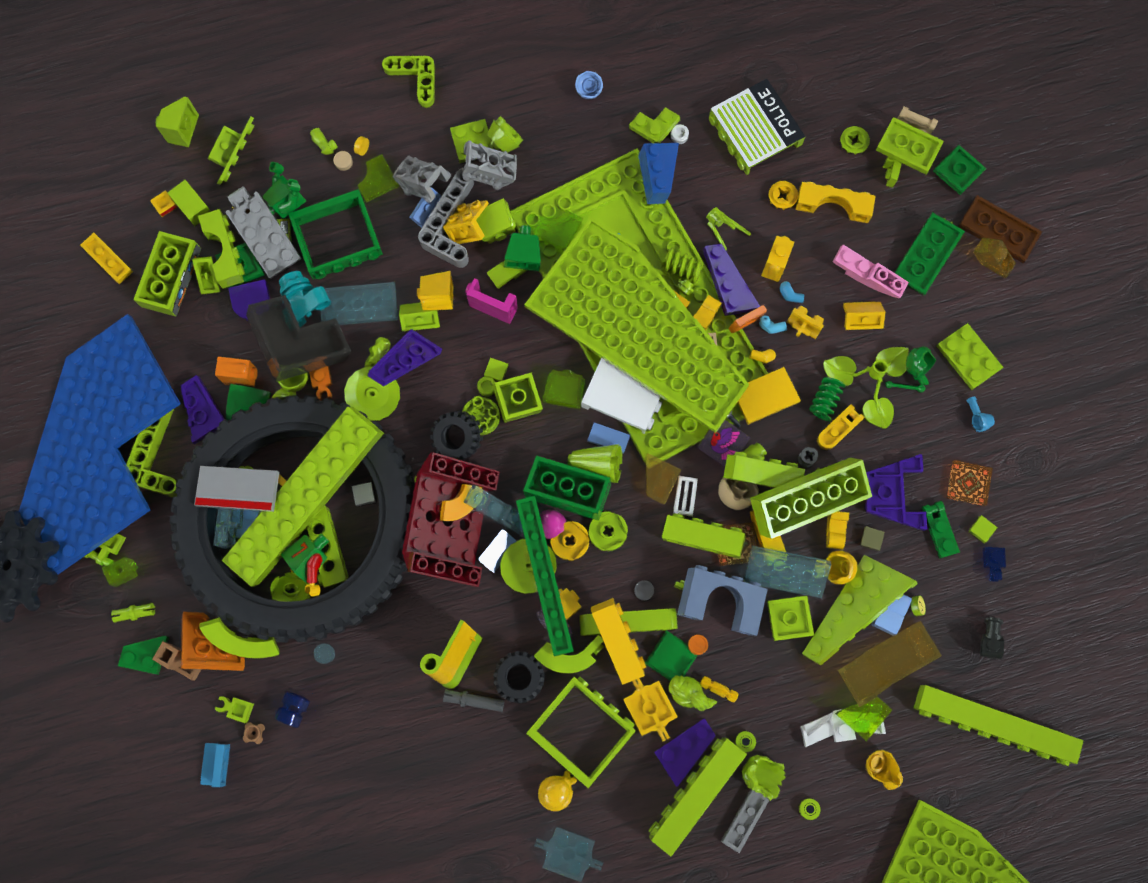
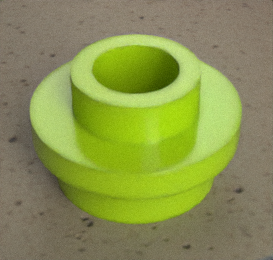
(685, 286)

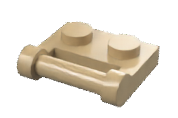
(917, 121)

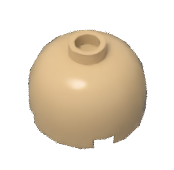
(737, 493)

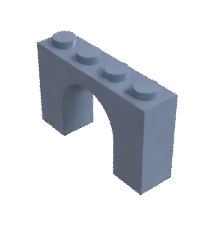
(748, 598)

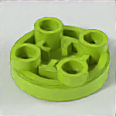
(485, 412)

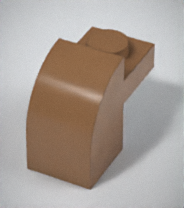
(170, 657)

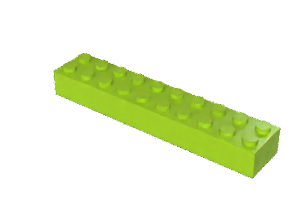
(303, 496)

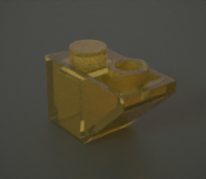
(995, 256)

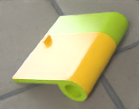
(455, 659)

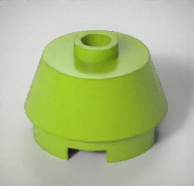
(503, 136)

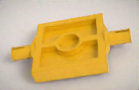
(650, 708)

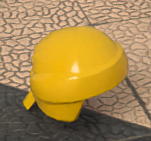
(842, 568)
(556, 791)

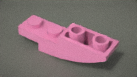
(870, 274)

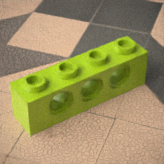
(334, 554)

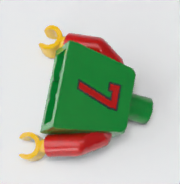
(305, 560)

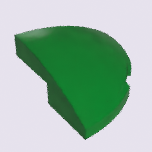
(243, 397)

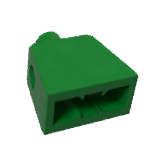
(523, 250)

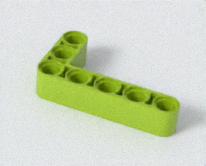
(150, 451)

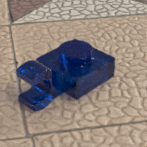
(994, 559)

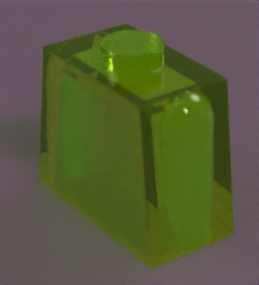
(564, 389)

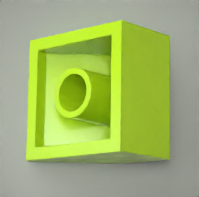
(178, 122)

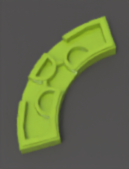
(227, 641)

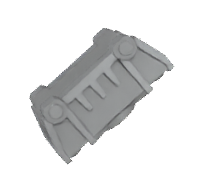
(419, 169)
(487, 172)

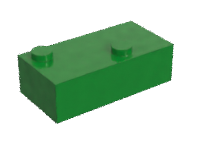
(567, 487)

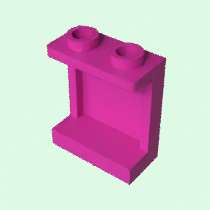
(501, 310)

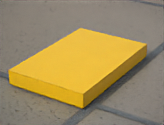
(768, 396)

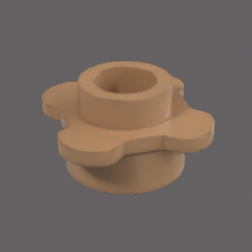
(249, 737)

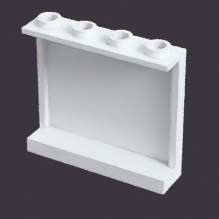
(621, 397)

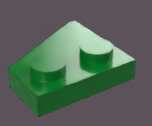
(140, 655)

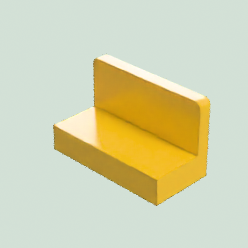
(864, 315)

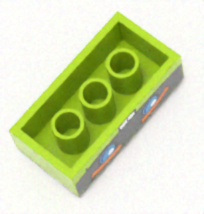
(167, 274)

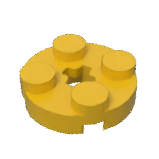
(581, 542)

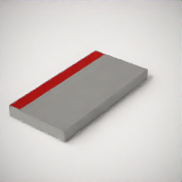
(237, 488)

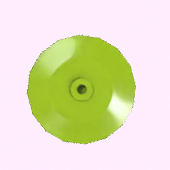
(370, 396)
(517, 568)

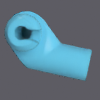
(766, 324)

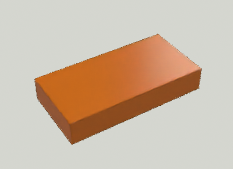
(747, 319)

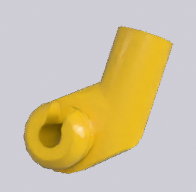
(765, 356)

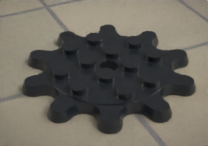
(28, 564)

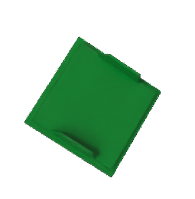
(671, 657)

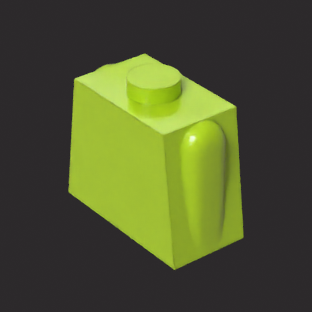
(496, 221)

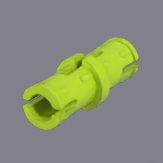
(133, 612)

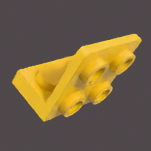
(463, 225)

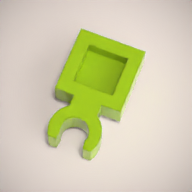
(237, 709)

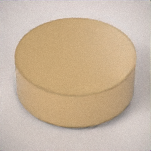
(343, 160)

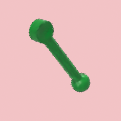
(889, 384)

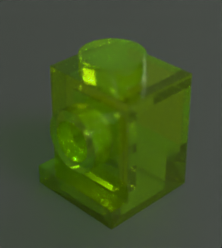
(128, 571)

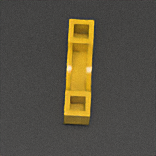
(858, 205)

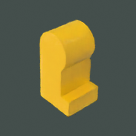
(707, 311)
(836, 530)

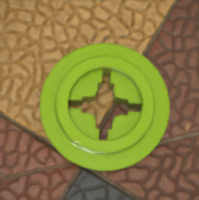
(851, 133)

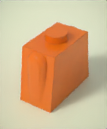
(236, 371)

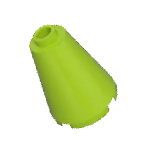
(599, 460)

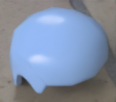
(589, 85)

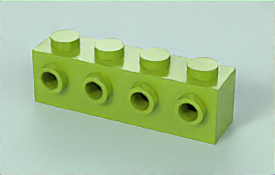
(760, 472)
(704, 536)

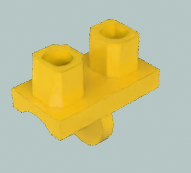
(804, 323)

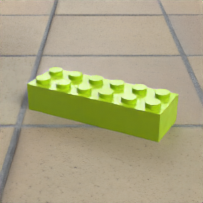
(811, 497)
(696, 796)

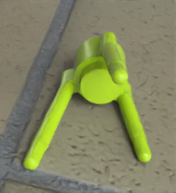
(717, 218)

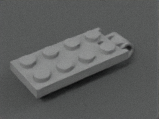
(262, 232)

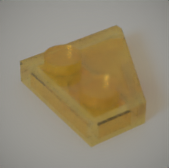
(659, 478)

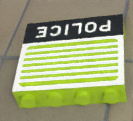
(755, 125)

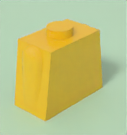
(777, 258)
(436, 291)

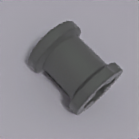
(807, 462)

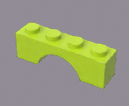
(226, 268)

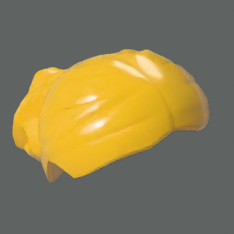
(884, 769)

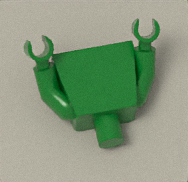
(283, 194)

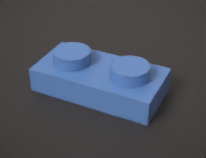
(424, 209)

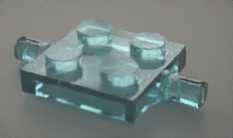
(568, 854)

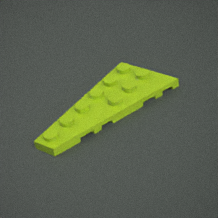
(857, 607)

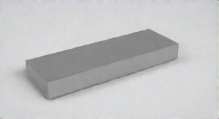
(745, 820)

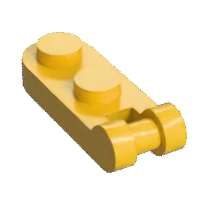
(839, 428)

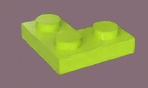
(656, 129)

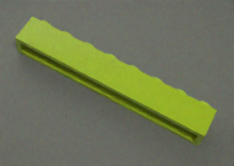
(998, 724)

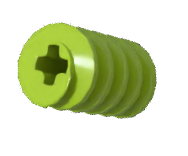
(682, 265)

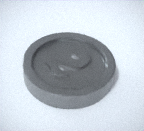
(644, 590)

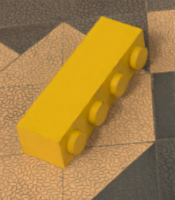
(617, 640)

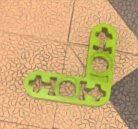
(417, 69)

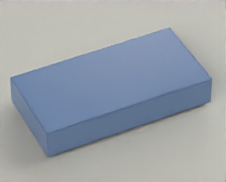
(605, 436)

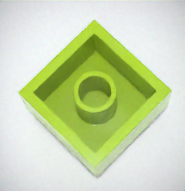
(517, 397)

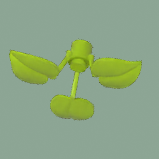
(889, 361)

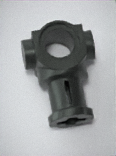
(992, 642)

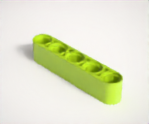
(638, 621)

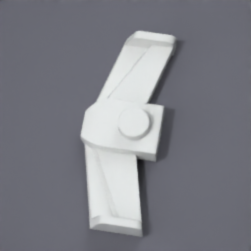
(828, 726)

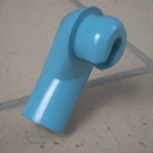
(789, 294)

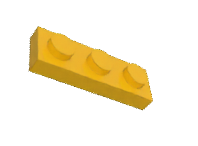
(106, 258)

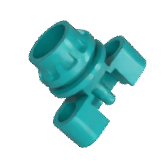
(302, 295)

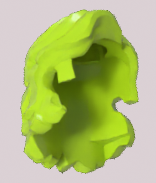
(763, 776)

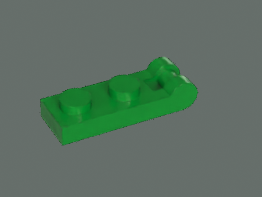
(940, 530)

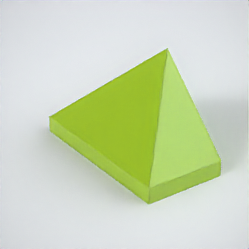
(205, 275)

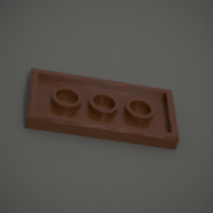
(992, 222)

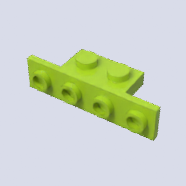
(227, 146)

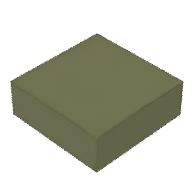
(872, 538)

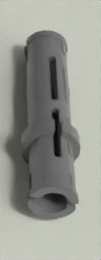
(473, 700)

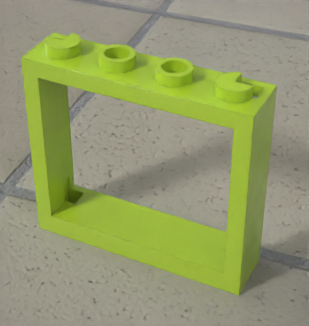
(611, 710)

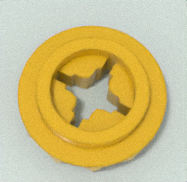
(783, 187)

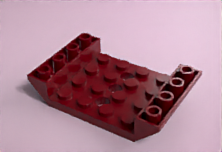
(441, 549)

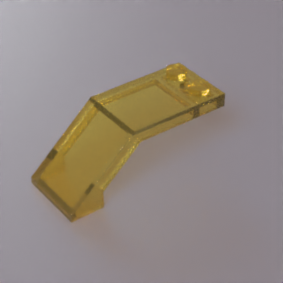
(888, 662)

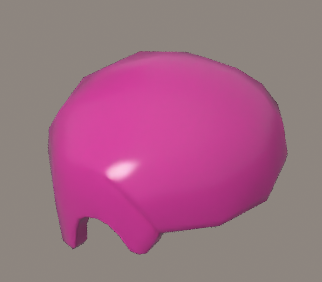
(552, 523)

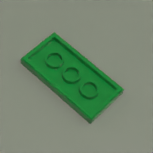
(929, 253)

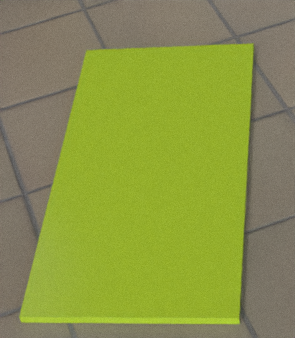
(618, 200)

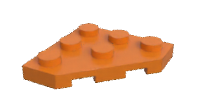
(199, 652)

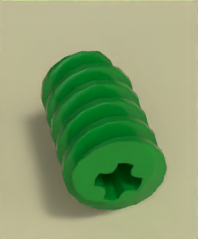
(825, 398)

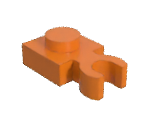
(321, 379)

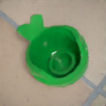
(919, 363)

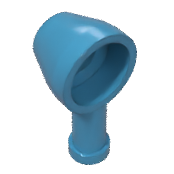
(980, 421)

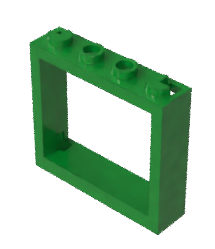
(327, 208)

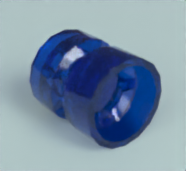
(289, 716)

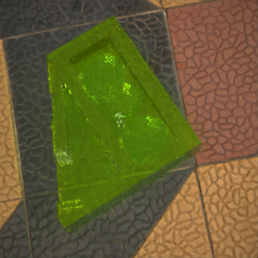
(866, 718)

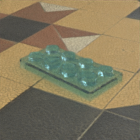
(361, 303)
(787, 571)

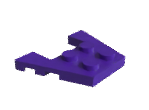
(888, 493)

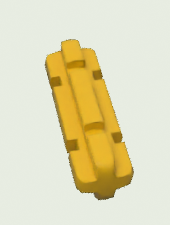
(719, 689)

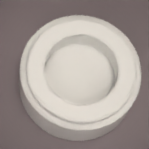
(679, 134)

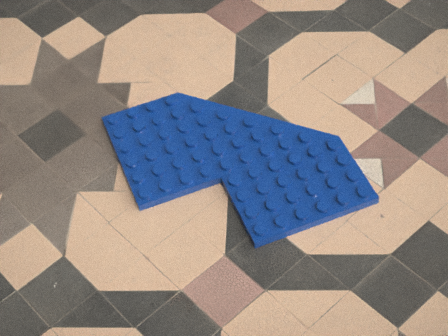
(78, 475)

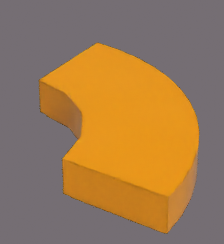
(456, 508)

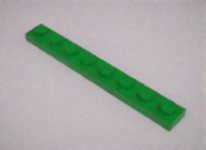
(544, 576)

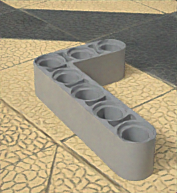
(441, 216)

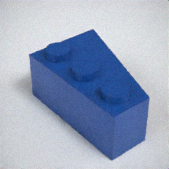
(657, 170)

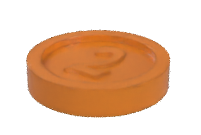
(698, 644)

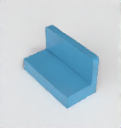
(215, 764)

